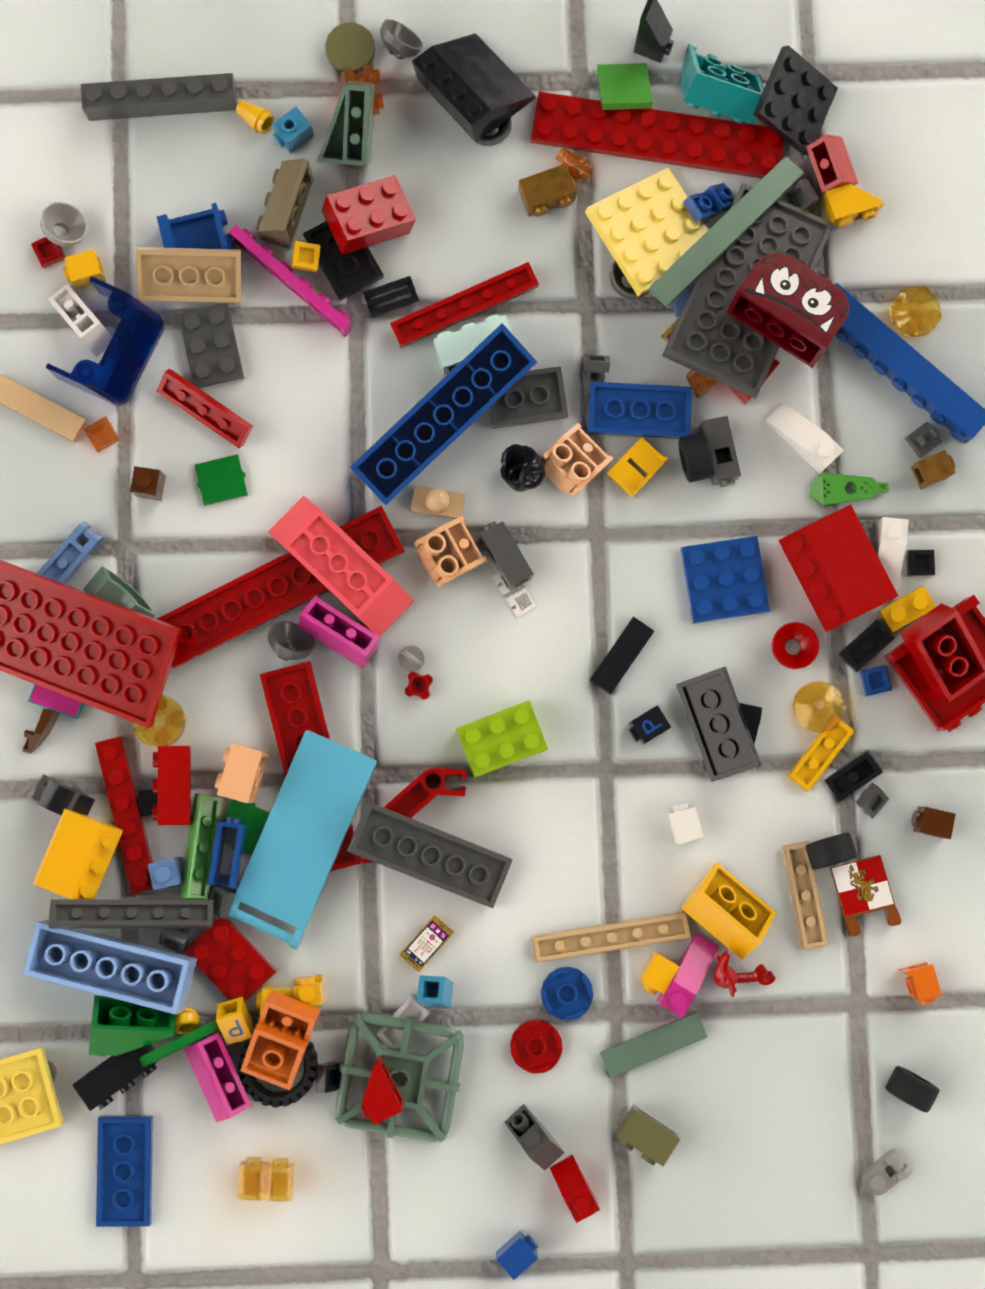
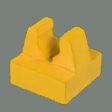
(305, 256)

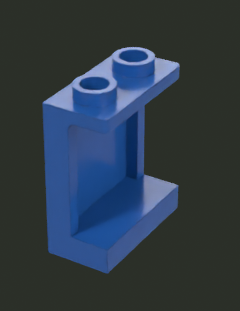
(196, 230)

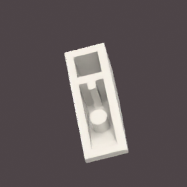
(81, 319)
(804, 437)
(890, 545)

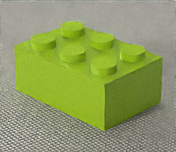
(502, 738)

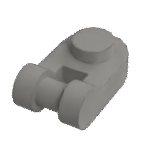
(877, 1180)

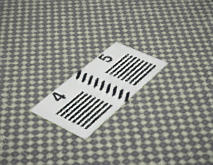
(518, 598)

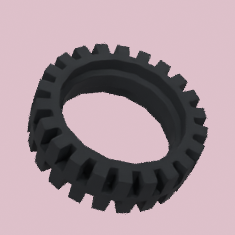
(280, 1098)

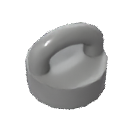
(411, 658)

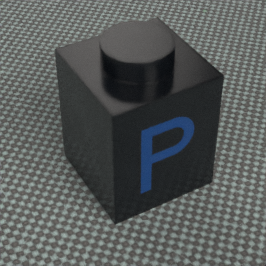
(648, 725)

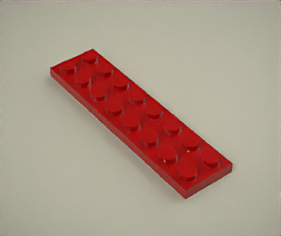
(293, 709)

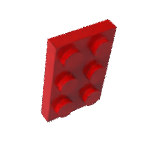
(230, 960)

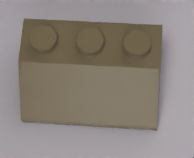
(285, 202)

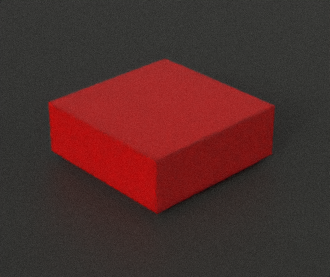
(47, 252)

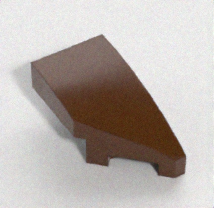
(45, 725)

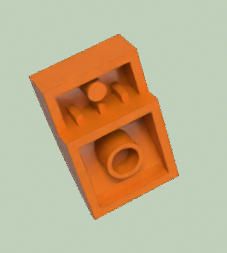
(280, 1040)

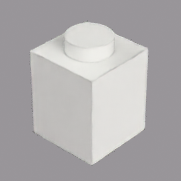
(685, 823)

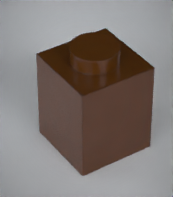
(147, 483)
(933, 822)

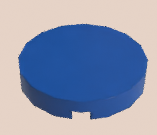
(567, 993)

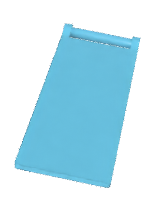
(303, 836)

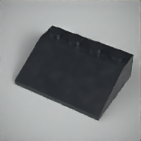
(472, 84)

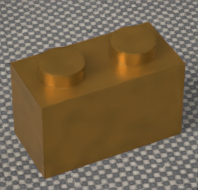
(547, 190)

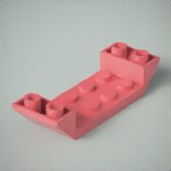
(341, 566)

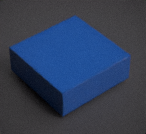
(875, 680)

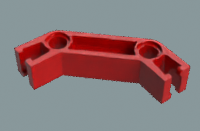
(418, 794)

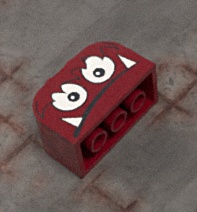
(791, 306)

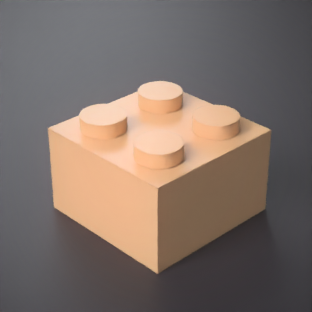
(241, 773)

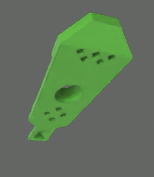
(837, 486)

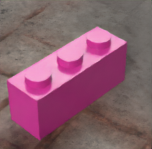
(339, 632)
(217, 1077)

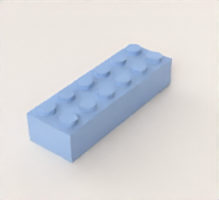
(111, 967)

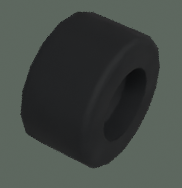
(696, 457)
(831, 851)
(912, 1089)

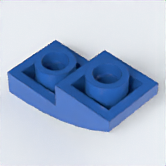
(709, 203)

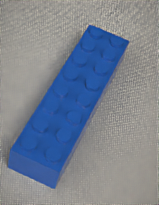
(443, 414)

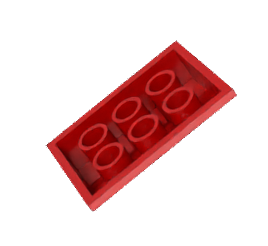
(838, 568)

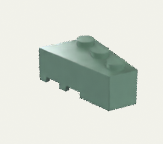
(351, 128)

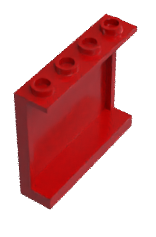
(940, 712)

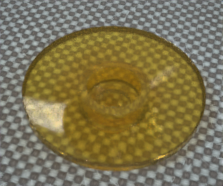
(819, 719)

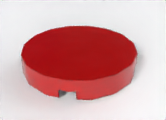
(536, 1046)

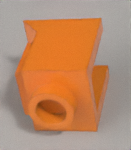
(922, 982)

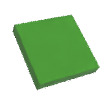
(624, 86)

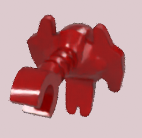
(726, 977)

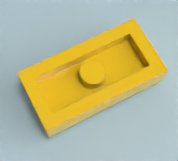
(906, 609)

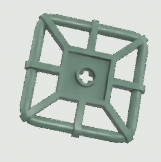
(412, 1065)

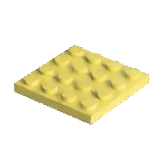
(646, 228)

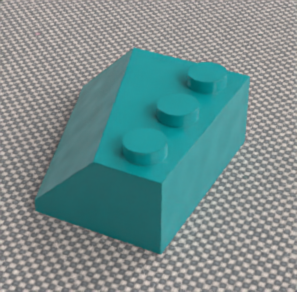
(720, 88)

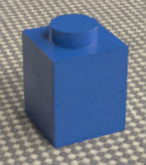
(517, 1254)

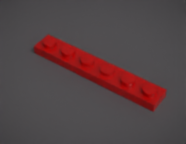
(464, 305)
(125, 813)

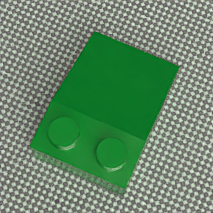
(126, 1026)

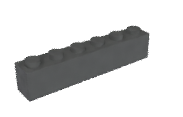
(159, 96)

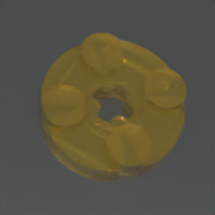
(171, 731)

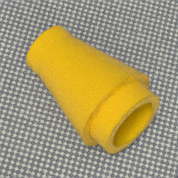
(257, 117)

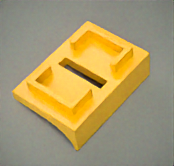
(646, 458)

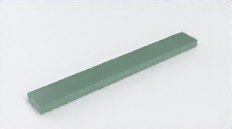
(726, 231)

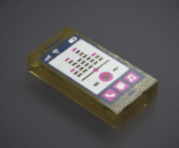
(426, 943)

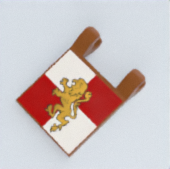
(864, 889)

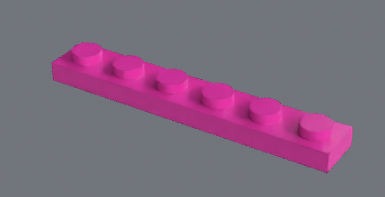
(284, 274)

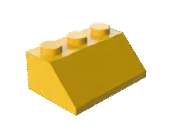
(78, 856)
(729, 911)

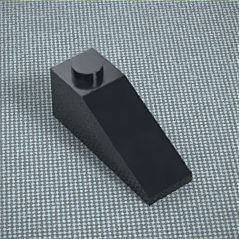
(654, 33)

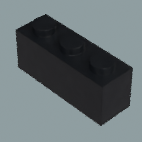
(111, 1076)

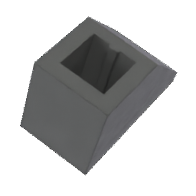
(534, 1137)

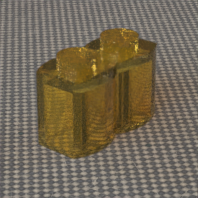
(265, 1179)

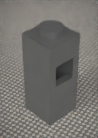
(722, 449)
(506, 554)

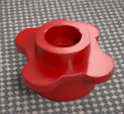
(423, 691)

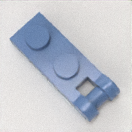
(71, 554)

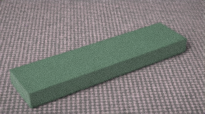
(653, 1044)

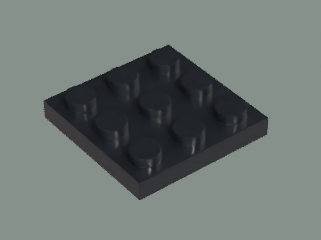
(795, 100)

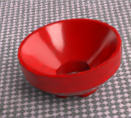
(807, 641)

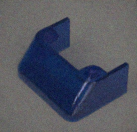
(126, 354)

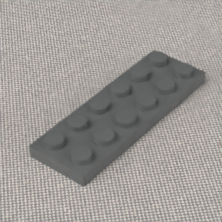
(429, 854)

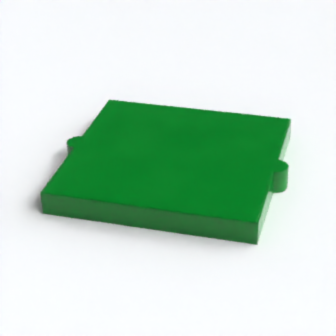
(221, 480)
(252, 817)

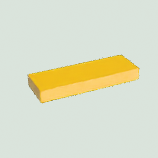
(819, 756)

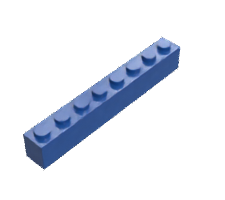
(911, 372)

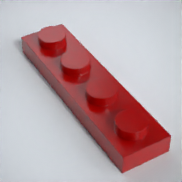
(204, 408)

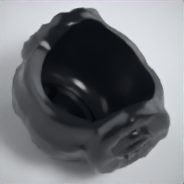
(522, 468)

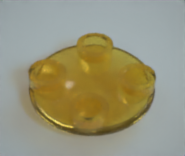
(915, 311)

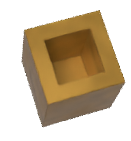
(933, 469)

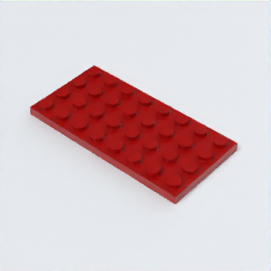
(83, 645)

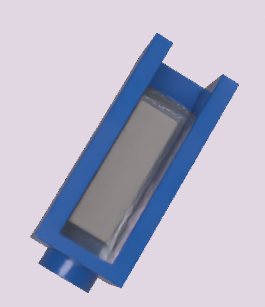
(227, 853)

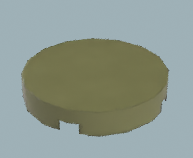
(350, 47)

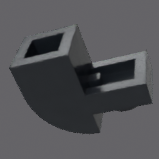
(57, 797)

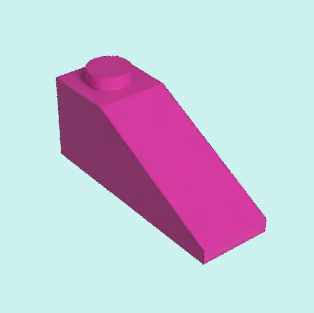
(689, 976)

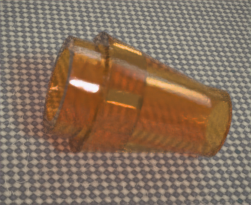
(578, 166)

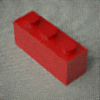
(172, 785)

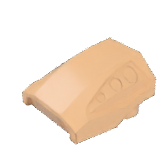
(574, 461)
(448, 552)

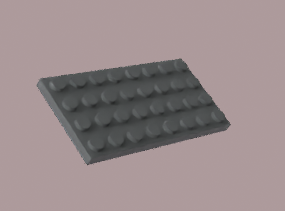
(713, 340)

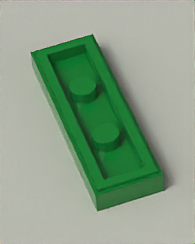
(179, 1044)

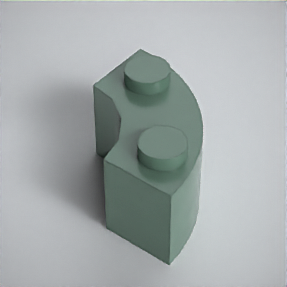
(114, 589)

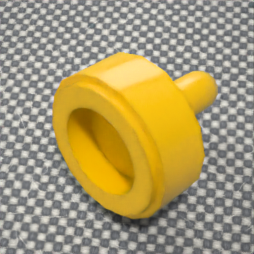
(187, 1021)

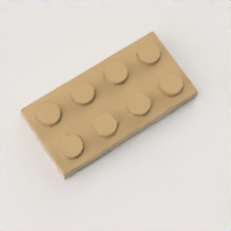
(188, 274)

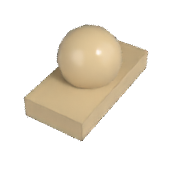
(437, 502)

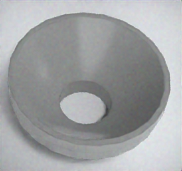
(69, 218)

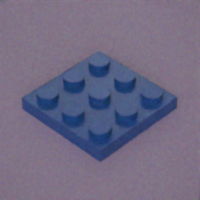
(725, 579)

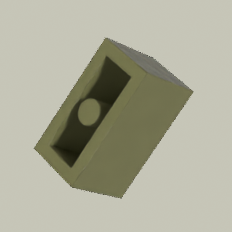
(648, 1136)

